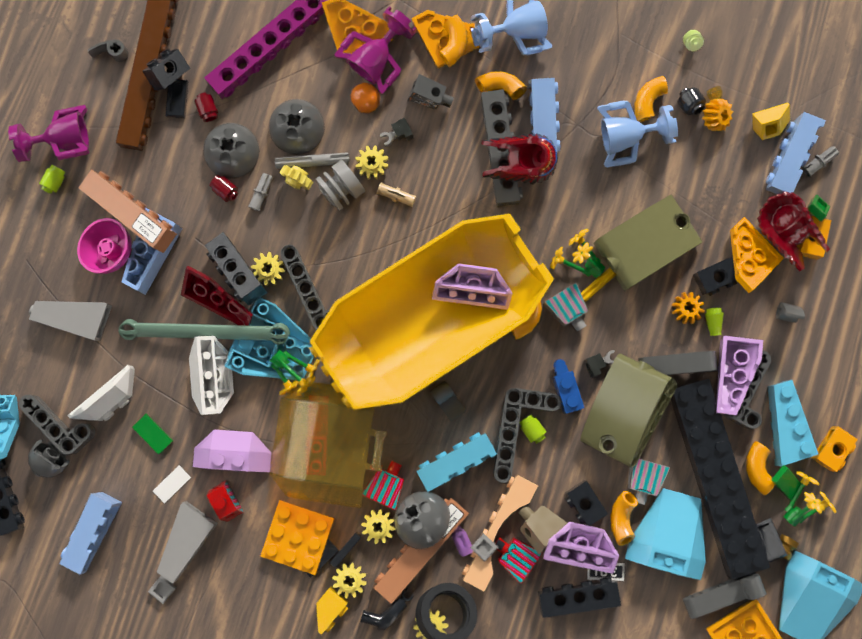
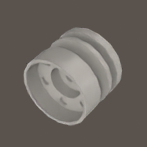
(340, 185)

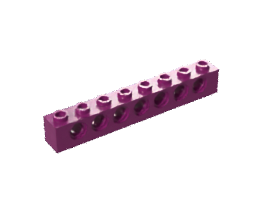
(259, 43)

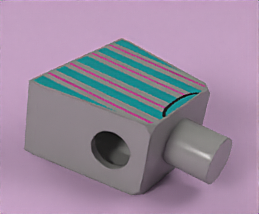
(568, 307)
(646, 479)

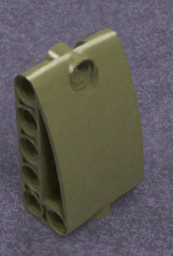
(647, 242)
(627, 409)

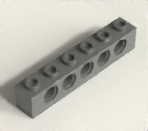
(499, 100)

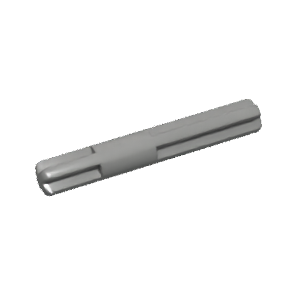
(311, 160)

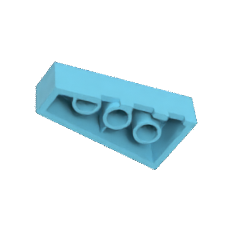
(789, 425)
(456, 462)

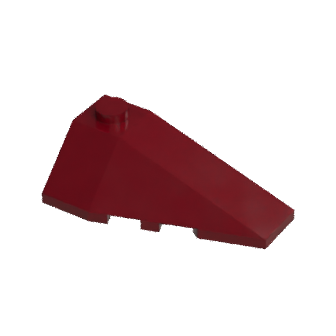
(212, 296)

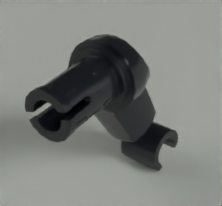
(389, 616)

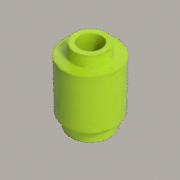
(52, 179)
(533, 429)

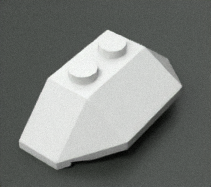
(209, 378)
(107, 398)

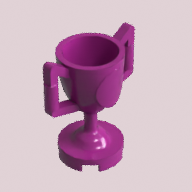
(372, 56)
(65, 132)

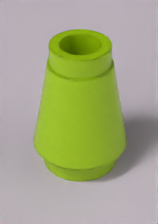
(714, 320)

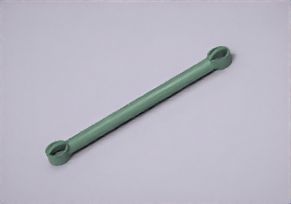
(233, 332)

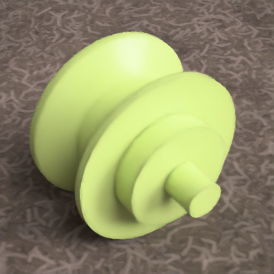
(693, 40)

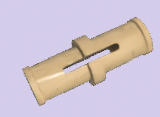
(396, 194)

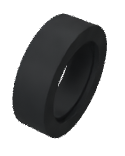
(463, 598)

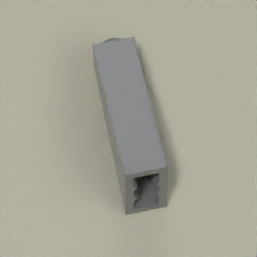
(79, 318)
(185, 540)

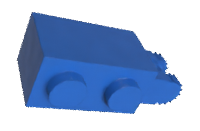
(566, 388)

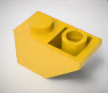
(771, 121)
(328, 608)

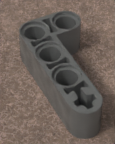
(683, 363)
(745, 411)
(54, 421)
(724, 594)

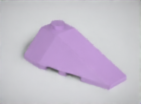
(736, 370)

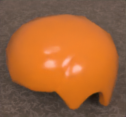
(365, 97)

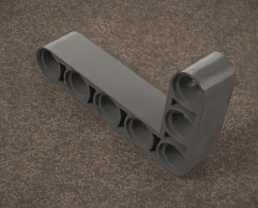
(301, 280)
(514, 425)

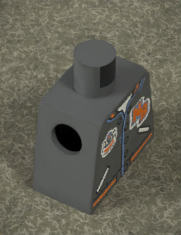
(423, 90)

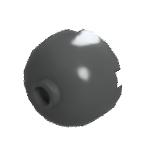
(46, 460)

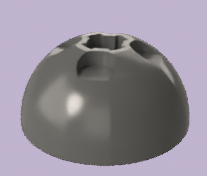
(303, 133)
(237, 157)
(422, 519)

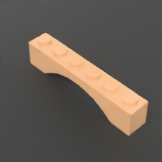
(518, 495)

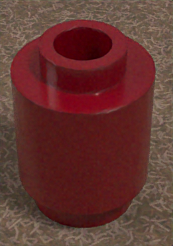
(206, 107)
(224, 188)

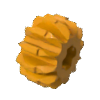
(717, 114)
(691, 314)

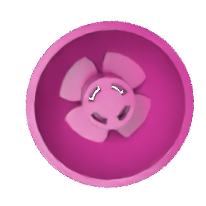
(104, 246)

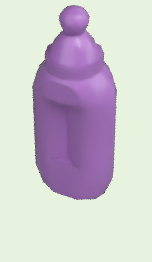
(462, 541)

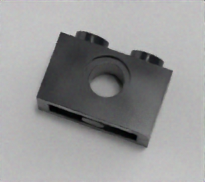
(175, 66)
(706, 281)
(593, 512)

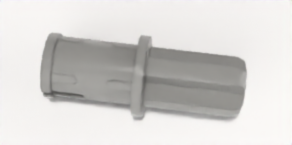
(820, 161)
(260, 192)

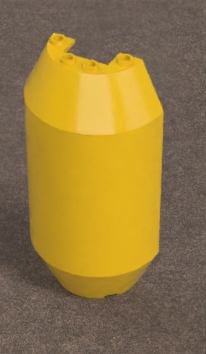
(396, 339)

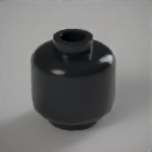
(691, 101)

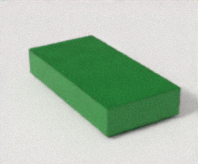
(818, 207)
(152, 434)
(786, 482)

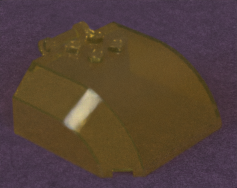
(323, 447)

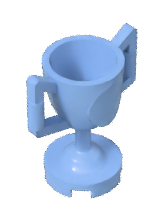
(522, 23)
(625, 132)

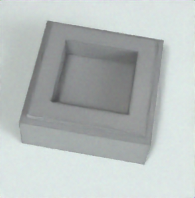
(484, 547)
(162, 590)

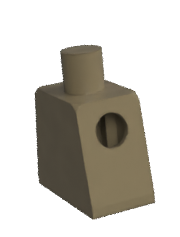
(540, 526)

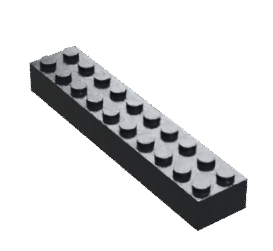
(719, 480)

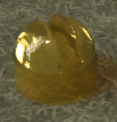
(714, 93)

